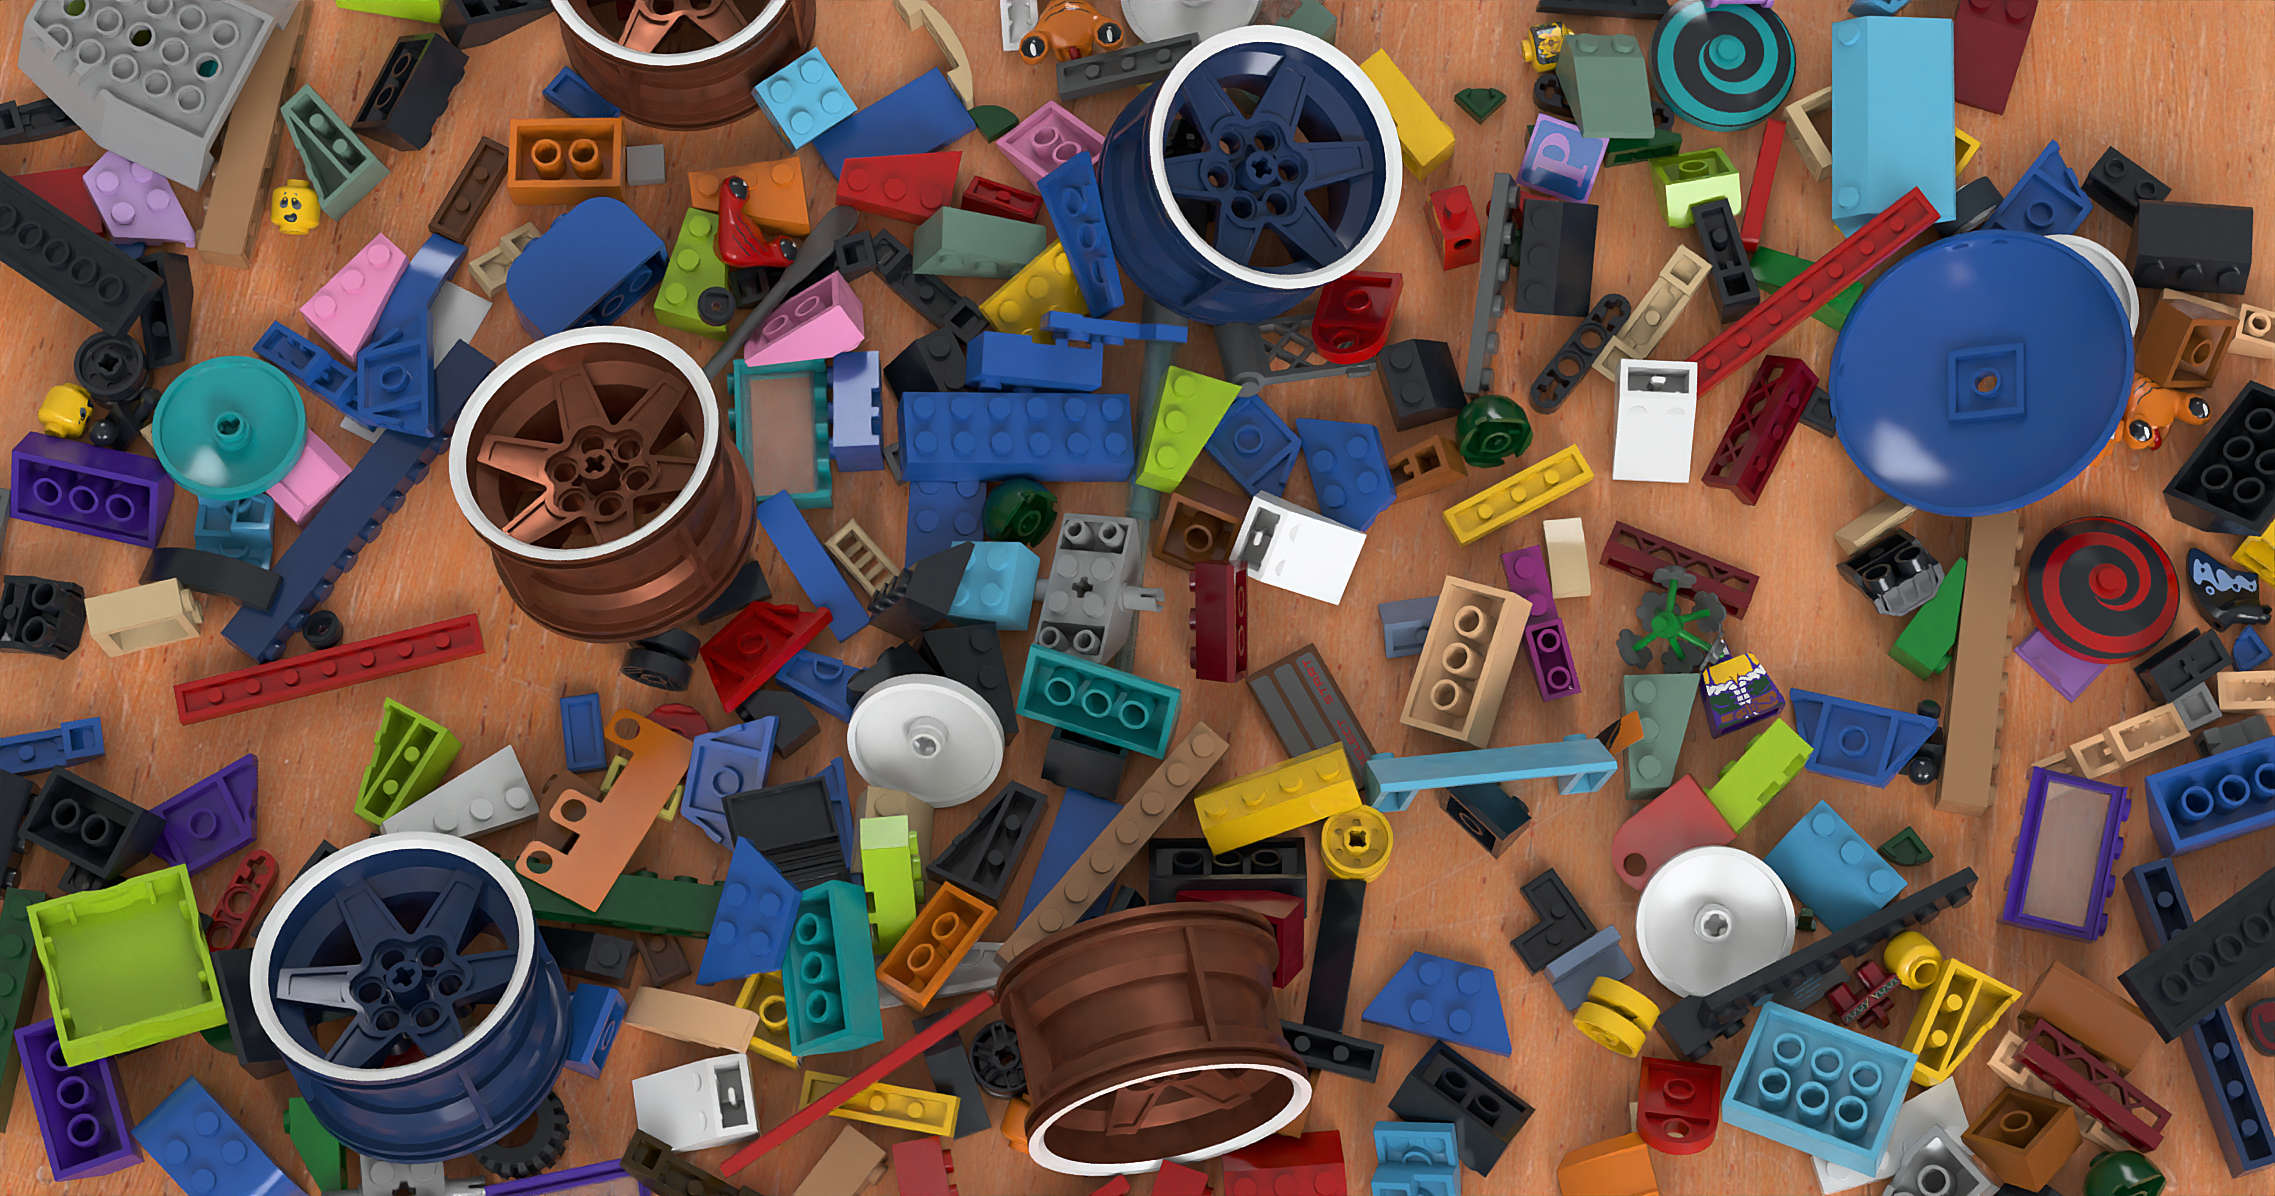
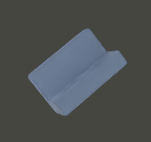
(1406, 625)
(1577, 969)

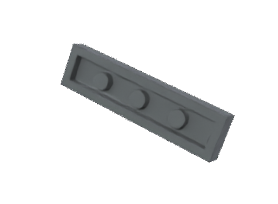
(1122, 67)

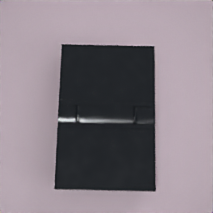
(792, 828)

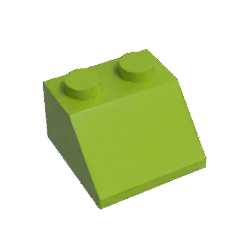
(1691, 181)

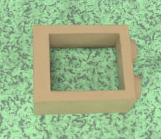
(1804, 135)
(143, 617)

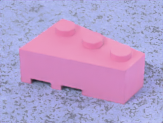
(355, 298)

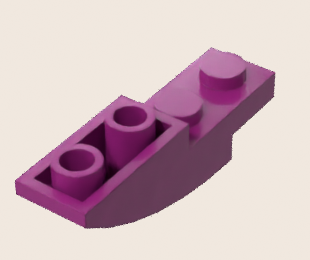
(1544, 632)

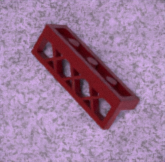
(1769, 428)
(1642, 567)
(2087, 1093)

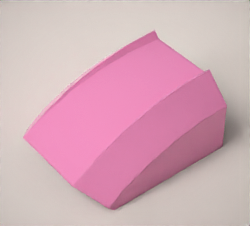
(310, 482)

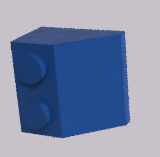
(596, 1022)

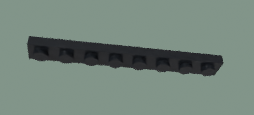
(1828, 952)

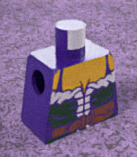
(1737, 693)

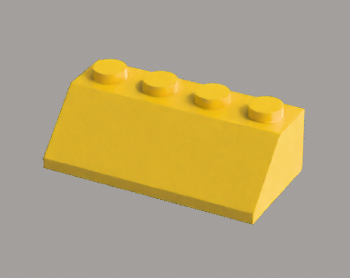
(1277, 798)

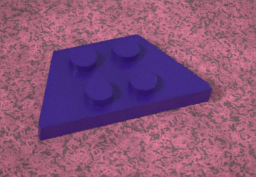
(210, 817)

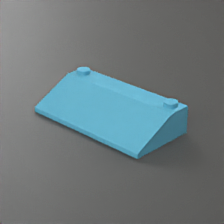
(1891, 116)
(1578, 763)

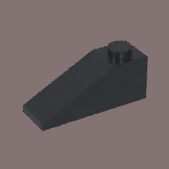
(484, 21)
(1721, 246)
(168, 313)
(592, 955)
(954, 1077)

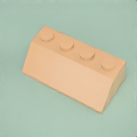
(1466, 662)

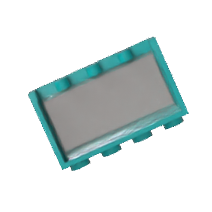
(784, 429)

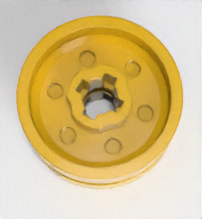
(1355, 826)
(1616, 1016)

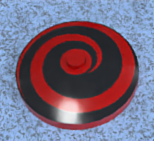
(2101, 590)

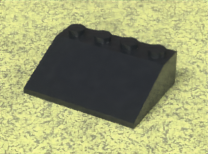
(2231, 473)

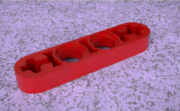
(1762, 183)
(241, 922)

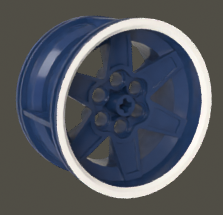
(1348, 150)
(373, 929)

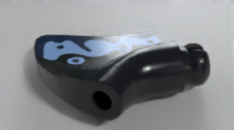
(2224, 593)

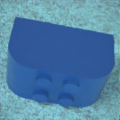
(585, 269)
(210, 1148)

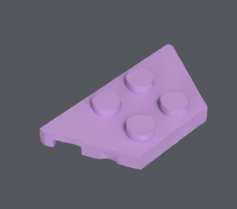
(136, 203)

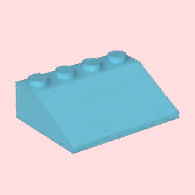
(1819, 1088)

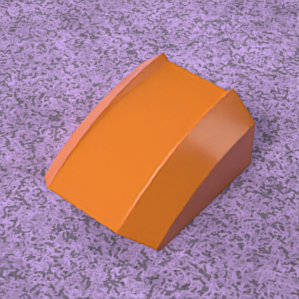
(1610, 1169)

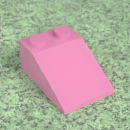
(1048, 141)
(809, 325)

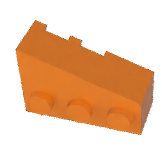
(775, 192)

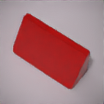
(1001, 201)

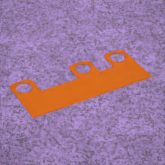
(620, 822)

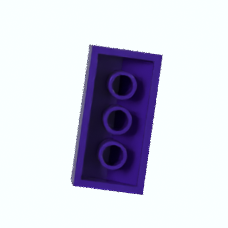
(90, 489)
(77, 1107)

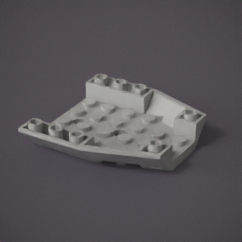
(149, 97)

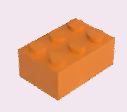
(566, 160)

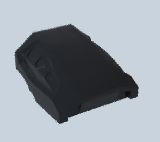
(1894, 574)
(41, 616)

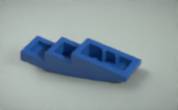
(311, 369)
(812, 564)

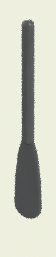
(815, 249)

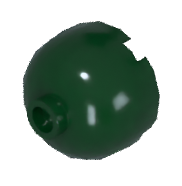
(1492, 430)
(1019, 512)
(2123, 1175)

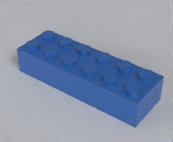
(1015, 436)

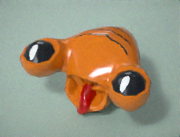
(1070, 32)
(2153, 410)

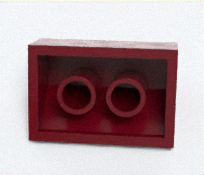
(1220, 620)

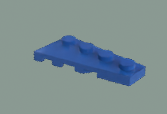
(1081, 225)

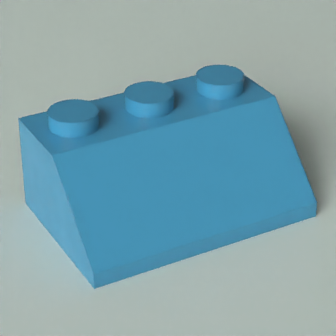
(1833, 869)

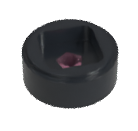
(716, 306)
(322, 630)

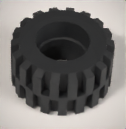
(537, 1152)

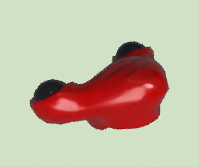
(740, 238)

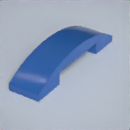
(420, 283)
(41, 751)

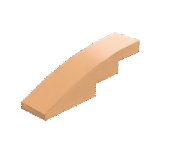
(2247, 692)
(2120, 745)
(692, 1019)

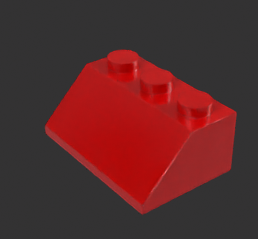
(1287, 1166)

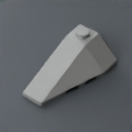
(1939, 1168)

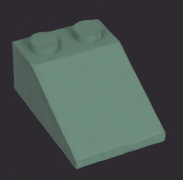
(1606, 85)

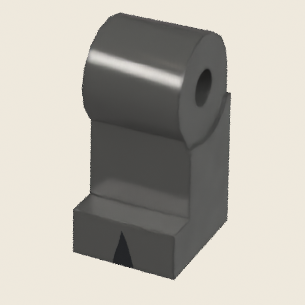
(2232, 736)

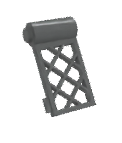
(1247, 364)

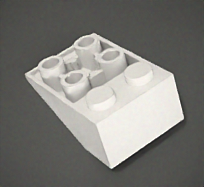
(1653, 420)
(1297, 548)
(699, 1104)

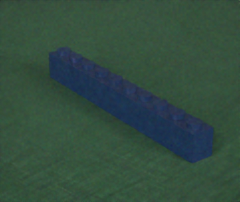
(356, 513)

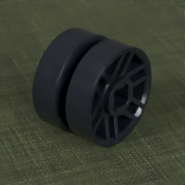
(112, 369)
(662, 660)
(987, 1050)

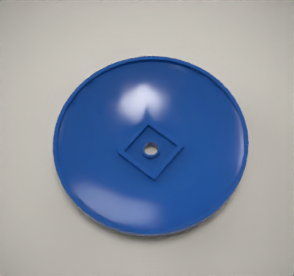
(1971, 312)

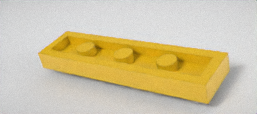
(1517, 495)
(887, 1105)

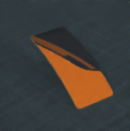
(1622, 733)

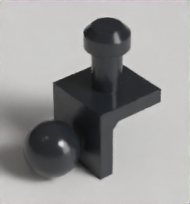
(125, 421)
(1926, 762)

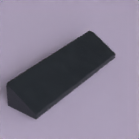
(1334, 954)
(1334, 1051)

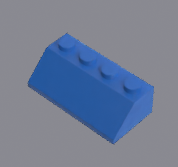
(2213, 799)

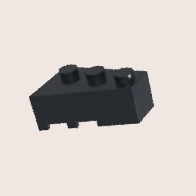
(975, 660)
(993, 846)

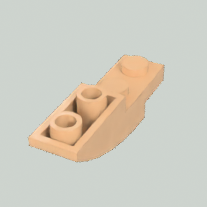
(2255, 330)

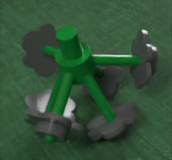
(1662, 619)

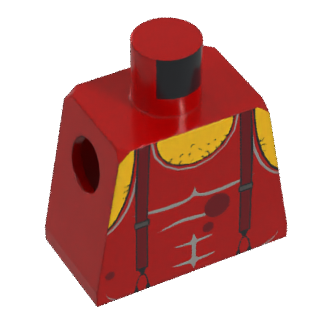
(1450, 221)

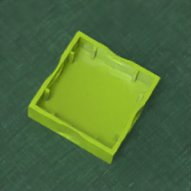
(126, 965)

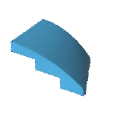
(237, 528)
(1416, 1159)

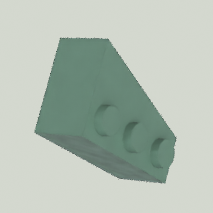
(1664, 712)

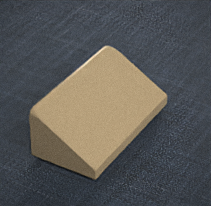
(1873, 525)

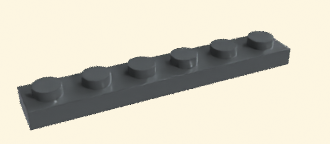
(1490, 302)

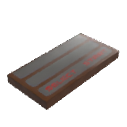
(1309, 708)

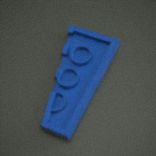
(819, 681)

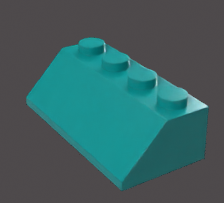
(1099, 701)
(831, 973)

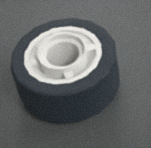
(1973, 206)

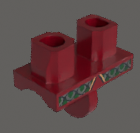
(1850, 1006)

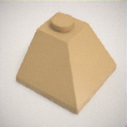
(885, 802)

